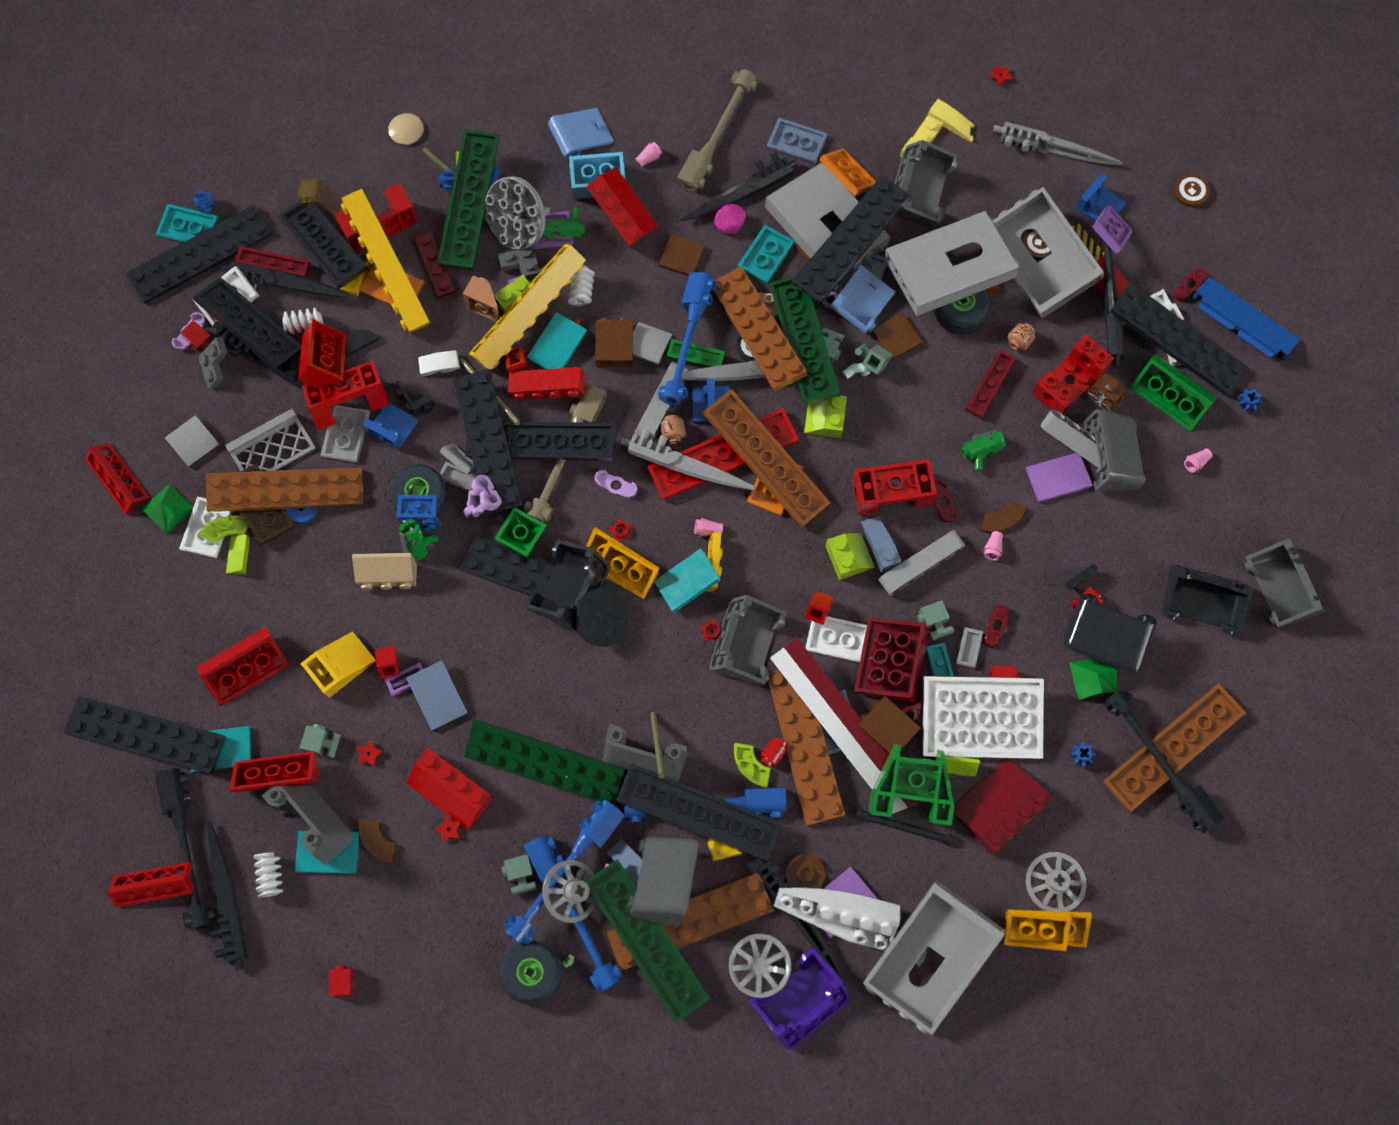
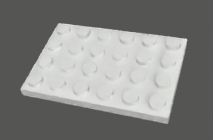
(983, 717)

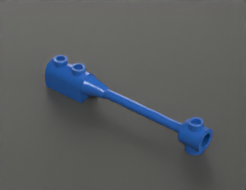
(695, 300)
(755, 800)
(593, 832)
(543, 859)

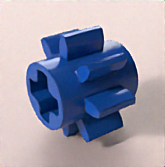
(446, 180)
(203, 201)
(1245, 400)
(1086, 758)

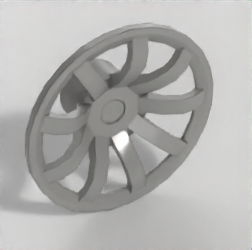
(1056, 881)
(573, 891)
(759, 965)

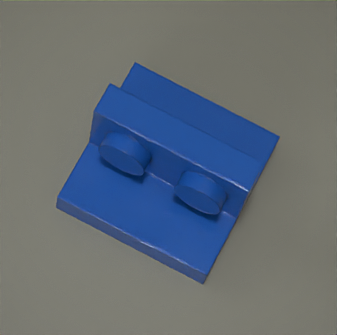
(704, 397)

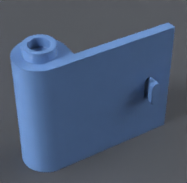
(579, 131)
(862, 299)

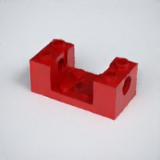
(392, 221)
(1085, 364)
(356, 382)
(874, 488)

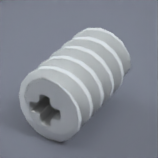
(581, 287)
(300, 321)
(267, 874)

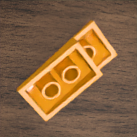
(625, 565)
(1046, 929)

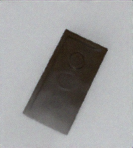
(267, 523)

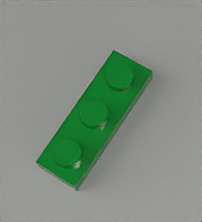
(697, 354)

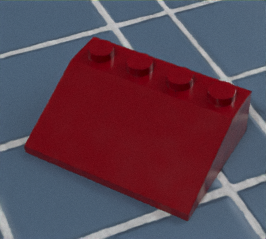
(892, 660)
(1001, 805)

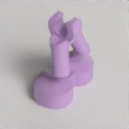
(489, 498)

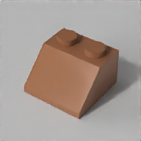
(480, 298)

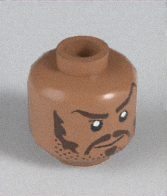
(1021, 336)
(673, 429)

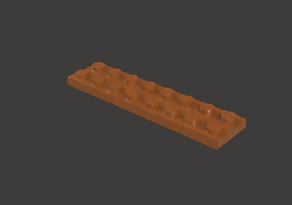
(758, 329)
(766, 458)
(284, 489)
(1177, 744)
(806, 754)
(709, 915)

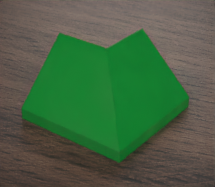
(168, 508)
(520, 532)
(1093, 678)

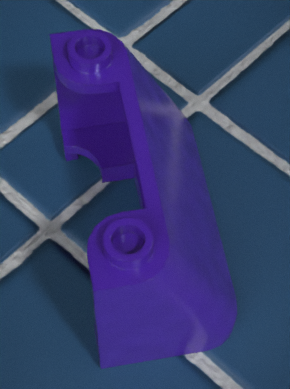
(804, 1001)

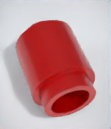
(774, 752)

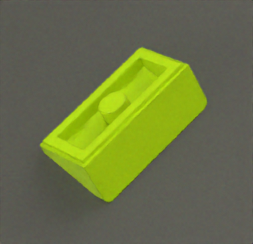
(238, 554)
(962, 765)

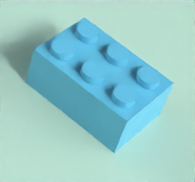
(589, 167)

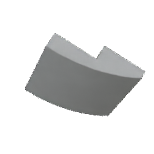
(650, 343)
(191, 441)

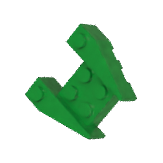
(914, 780)

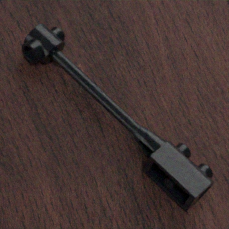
(171, 796)
(1192, 801)

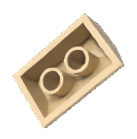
(384, 570)

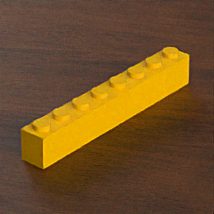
(383, 257)
(527, 307)

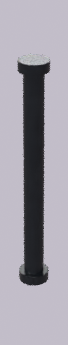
(903, 826)

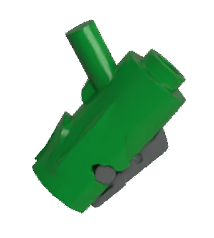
(564, 229)
(982, 445)
(413, 540)

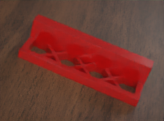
(112, 479)
(150, 888)

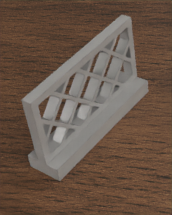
(266, 431)

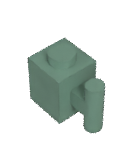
(831, 344)
(875, 359)
(935, 616)
(316, 740)
(518, 870)

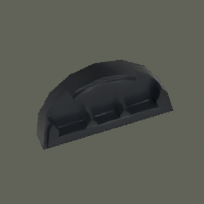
(359, 340)
(1080, 578)

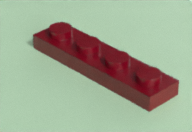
(273, 261)
(437, 273)
(990, 384)

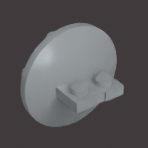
(515, 213)

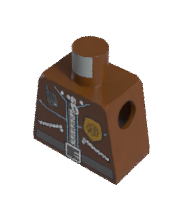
(1107, 393)

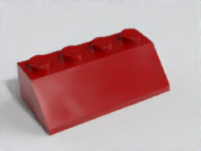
(622, 206)
(322, 355)
(242, 666)
(274, 771)
(448, 789)

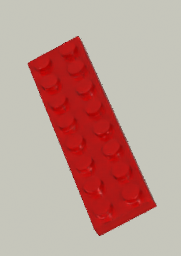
(718, 454)

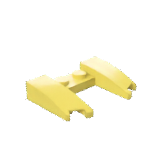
(942, 116)

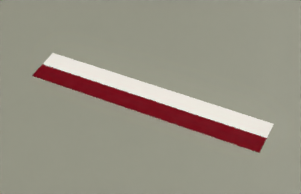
(834, 714)

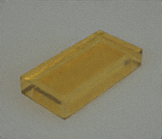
(308, 190)

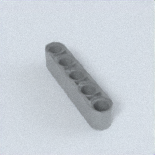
(657, 409)
(1071, 435)
(921, 562)

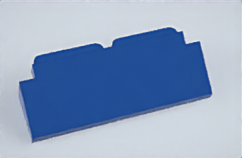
(1249, 322)

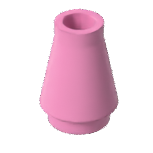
(649, 154)
(1196, 461)
(706, 527)
(993, 548)

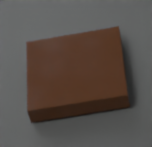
(681, 255)
(897, 336)

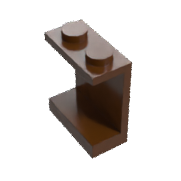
(614, 343)
(888, 725)

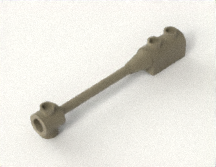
(699, 163)
(585, 411)

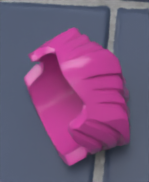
(730, 219)

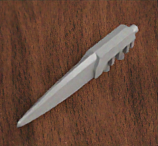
(1050, 144)
(736, 371)
(676, 461)

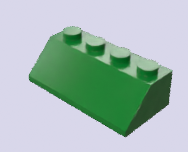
(1173, 392)

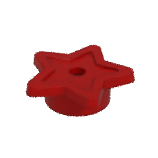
(1000, 79)
(620, 525)
(706, 629)
(371, 759)
(453, 833)

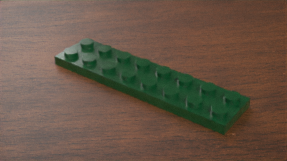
(467, 199)
(805, 336)
(544, 762)
(647, 943)

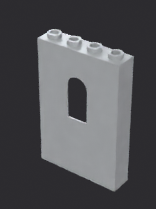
(806, 201)
(928, 274)
(1060, 274)
(953, 931)

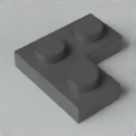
(523, 259)
(209, 361)

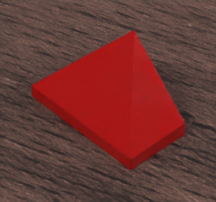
(517, 360)

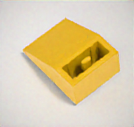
(338, 663)

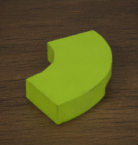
(224, 527)
(749, 766)

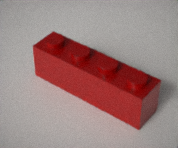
(546, 383)

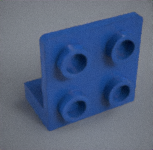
(1098, 198)
(391, 426)
(420, 509)

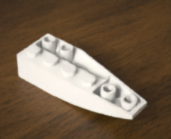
(843, 914)

